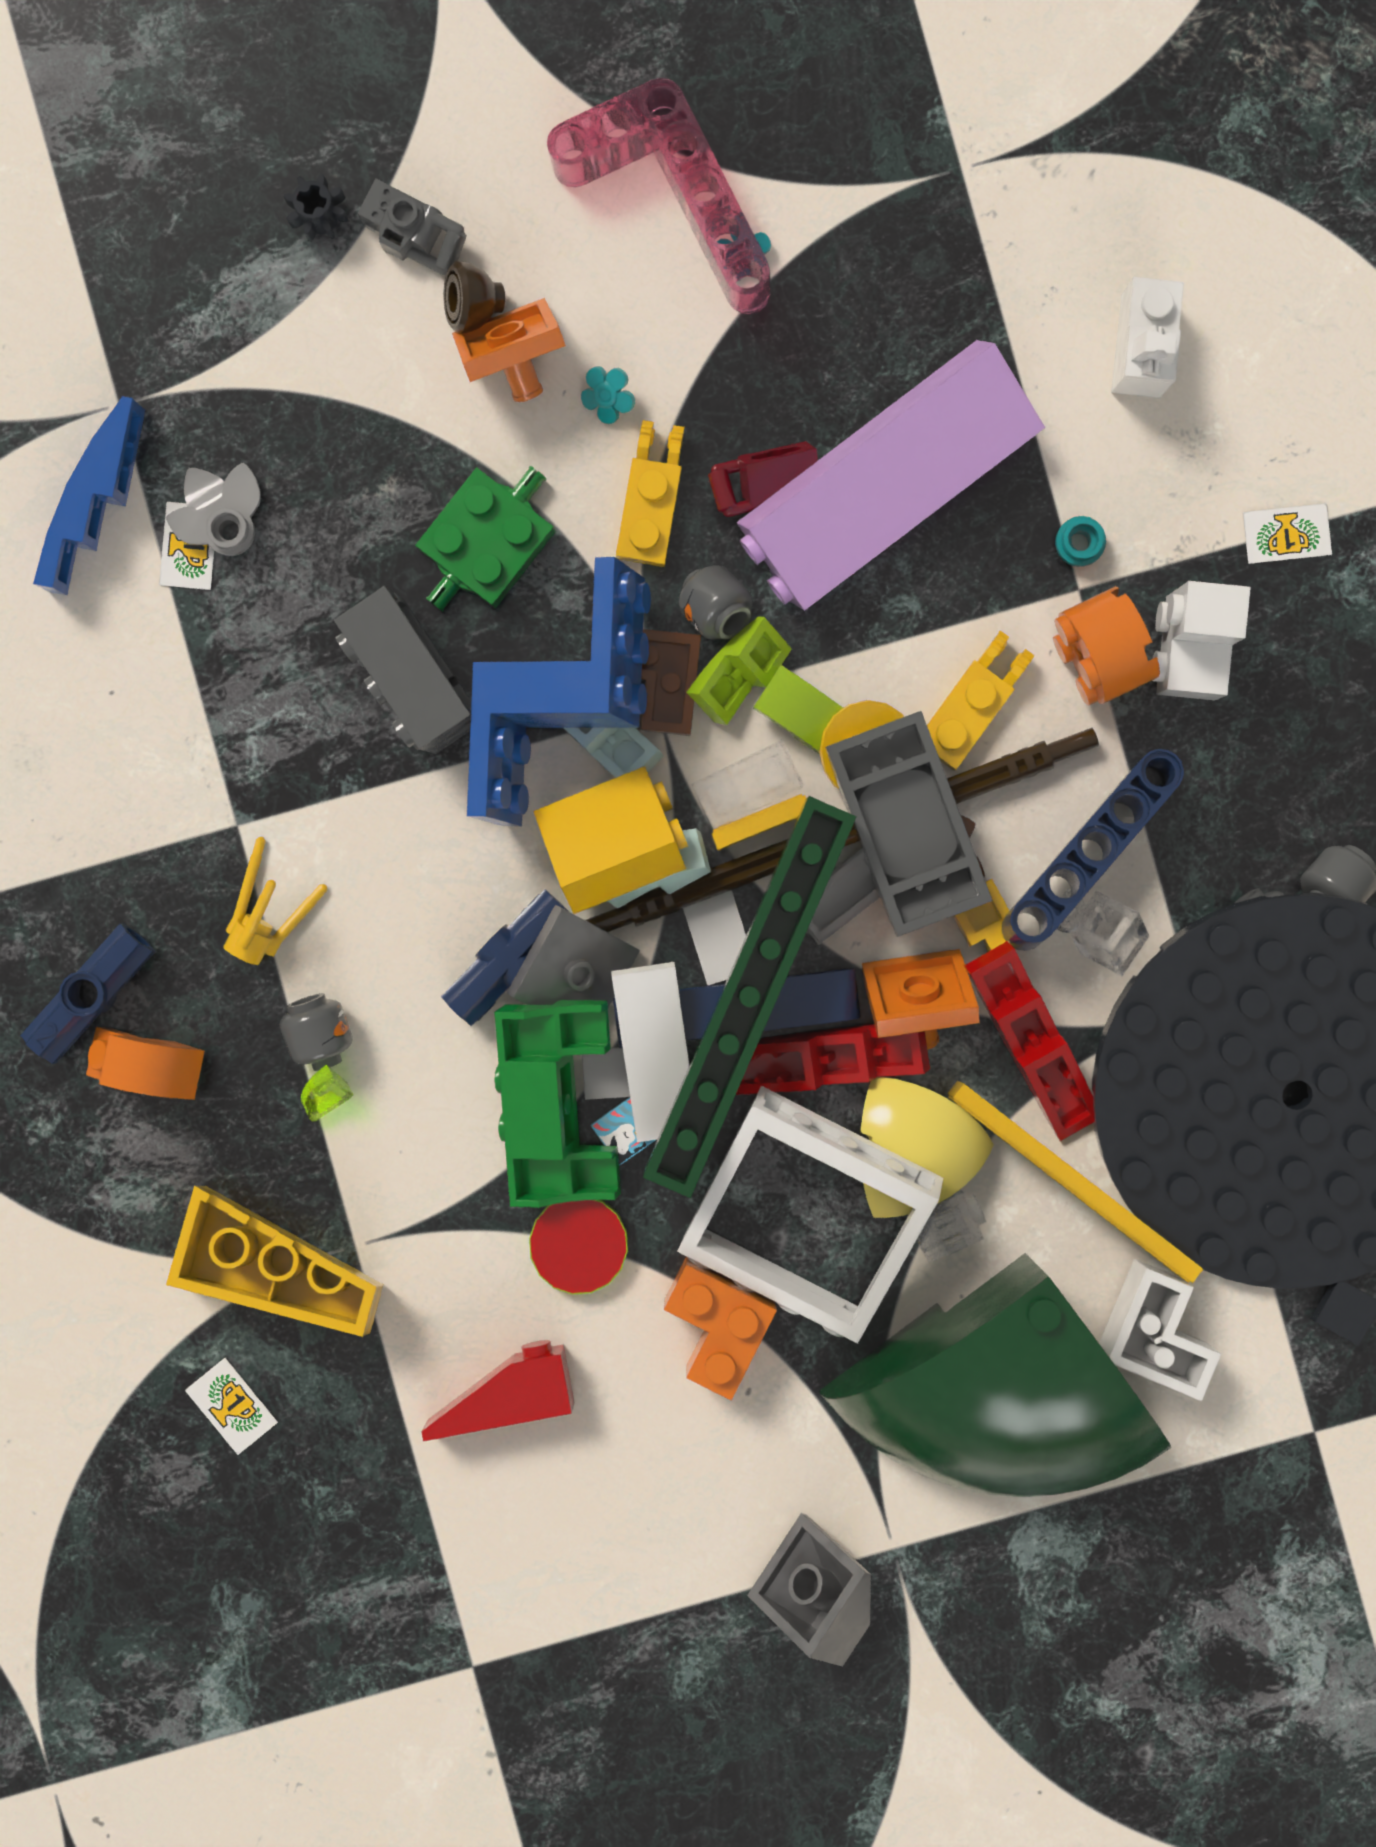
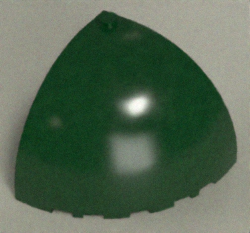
(1000, 1395)

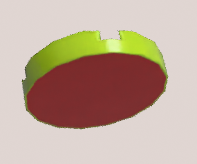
(578, 1245)

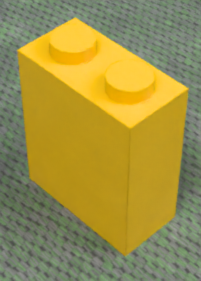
(611, 839)

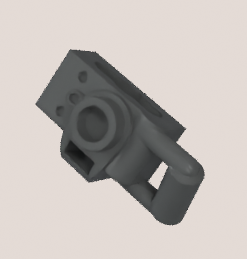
(411, 224)

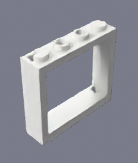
(844, 1152)

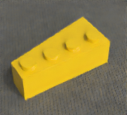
(259, 1265)

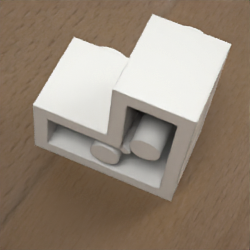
(1197, 638)
(1144, 1333)

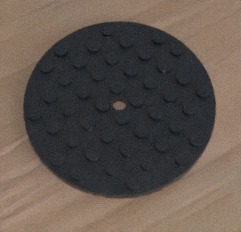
(1198, 1079)

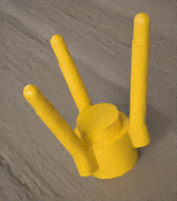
(249, 933)

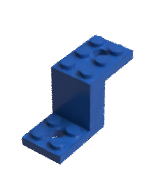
(557, 695)

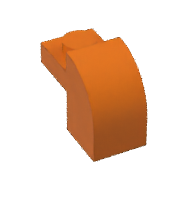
(144, 1064)

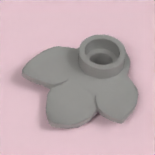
(214, 505)

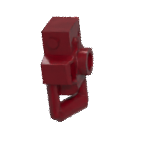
(760, 476)

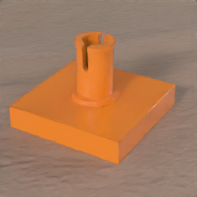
(509, 345)
(920, 994)

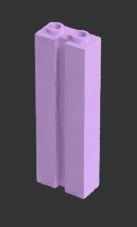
(890, 475)

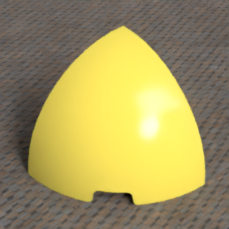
(924, 1131)

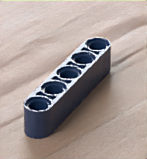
(1112, 837)
(802, 1002)

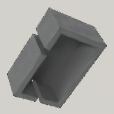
(405, 671)

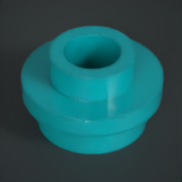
(1091, 530)

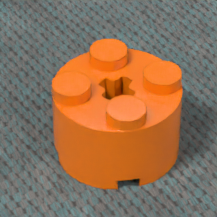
(1106, 646)

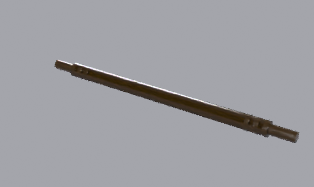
(762, 863)

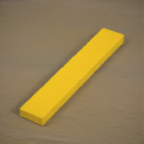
(1074, 1182)

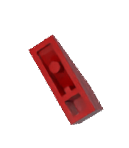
(518, 1391)

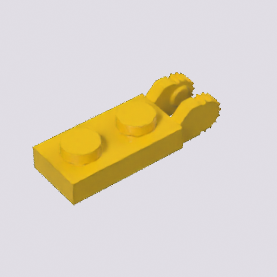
(650, 500)
(974, 703)

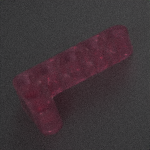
(686, 176)

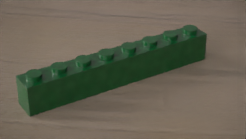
(748, 996)

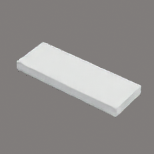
(651, 1042)

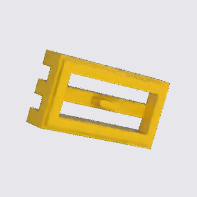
(758, 822)

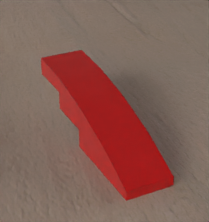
(1033, 1040)
(832, 1057)

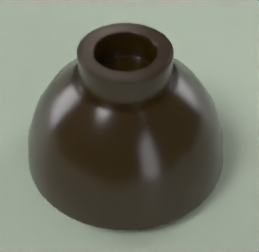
(470, 297)

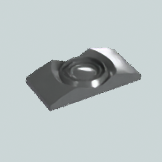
(908, 824)

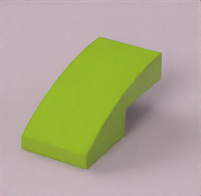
(743, 662)
(797, 707)

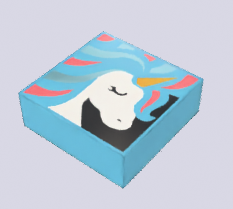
(618, 1129)

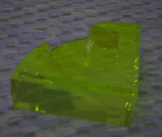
(324, 1093)

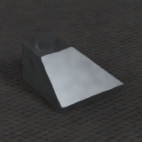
(815, 1593)

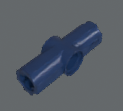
(499, 962)
(66, 1015)

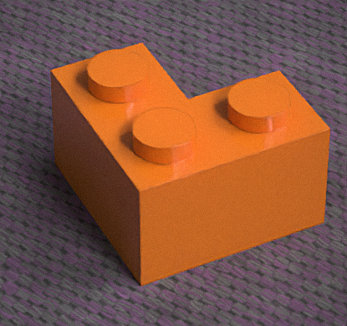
(731, 1322)

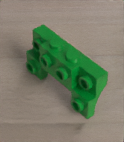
(541, 1103)

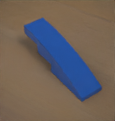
(98, 479)

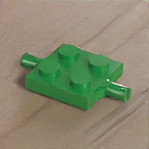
(485, 538)

